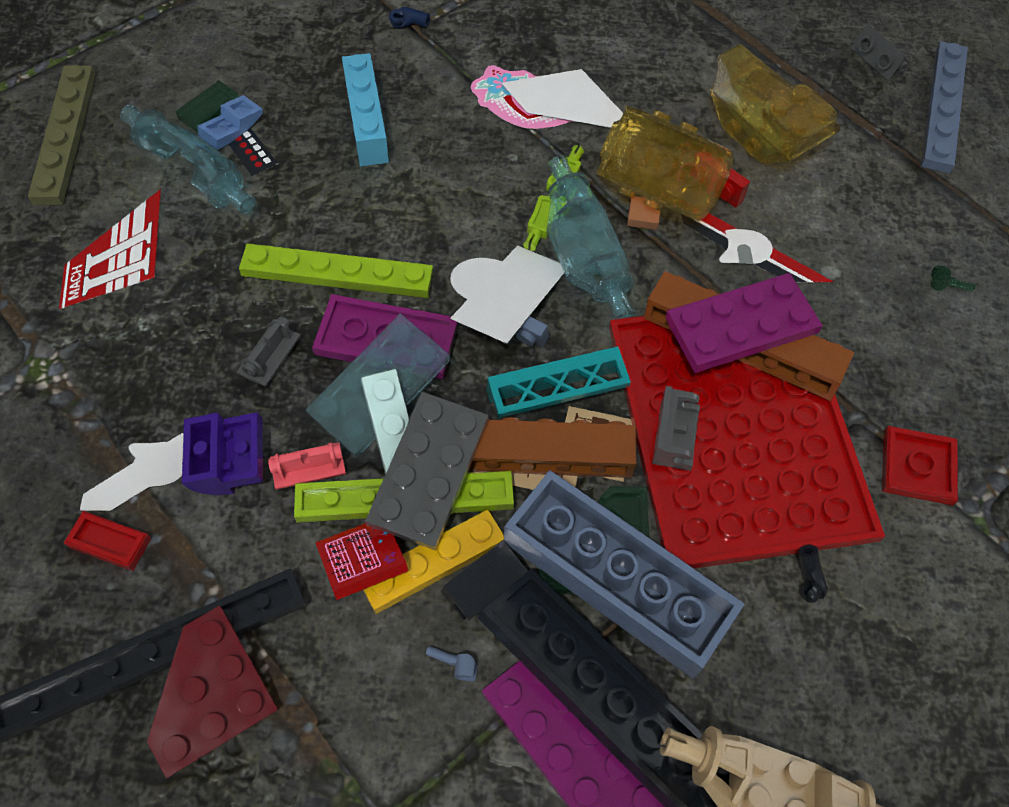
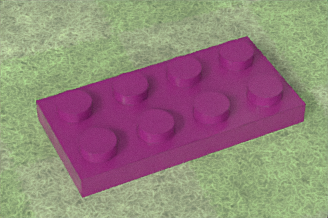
(742, 322)
(355, 323)

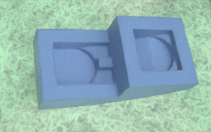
(234, 120)

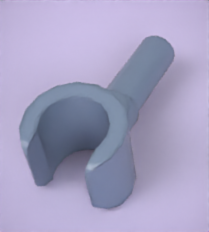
(464, 663)

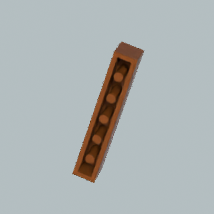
(806, 363)
(562, 447)

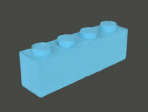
(365, 110)

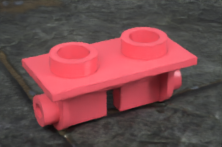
(307, 465)

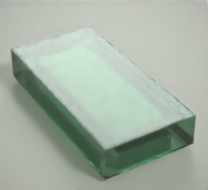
(205, 105)

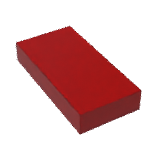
(107, 540)

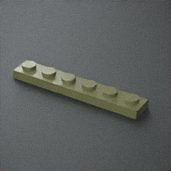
(62, 136)

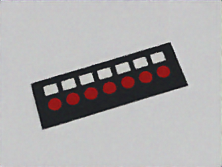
(252, 153)

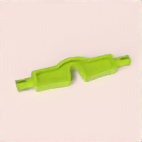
(538, 221)

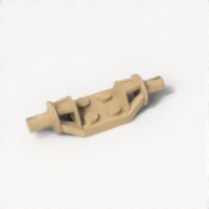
(761, 773)

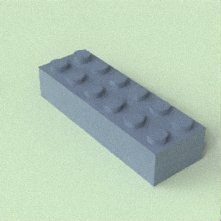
(622, 573)

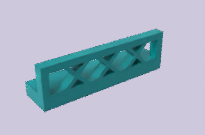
(557, 375)

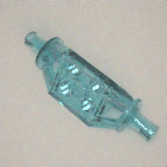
(212, 170)
(587, 240)

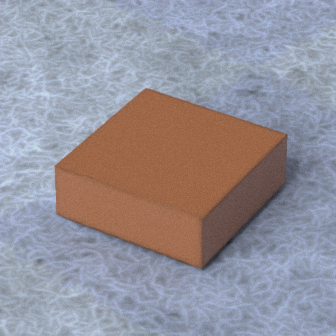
(642, 215)

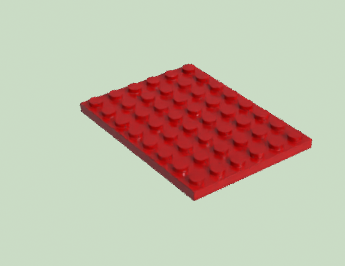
(766, 459)

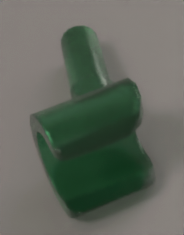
(942, 279)

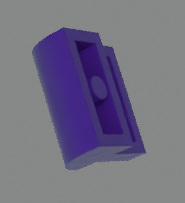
(222, 453)

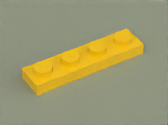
(426, 566)

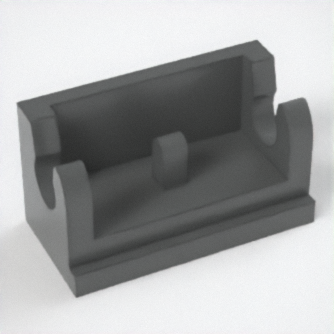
(676, 429)

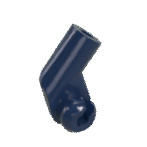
(407, 16)

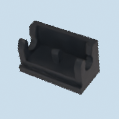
(483, 581)

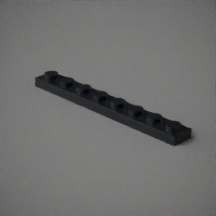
(138, 657)

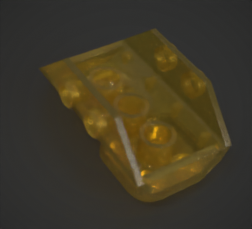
(766, 110)
(665, 163)

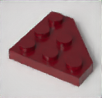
(207, 694)

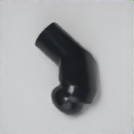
(815, 583)

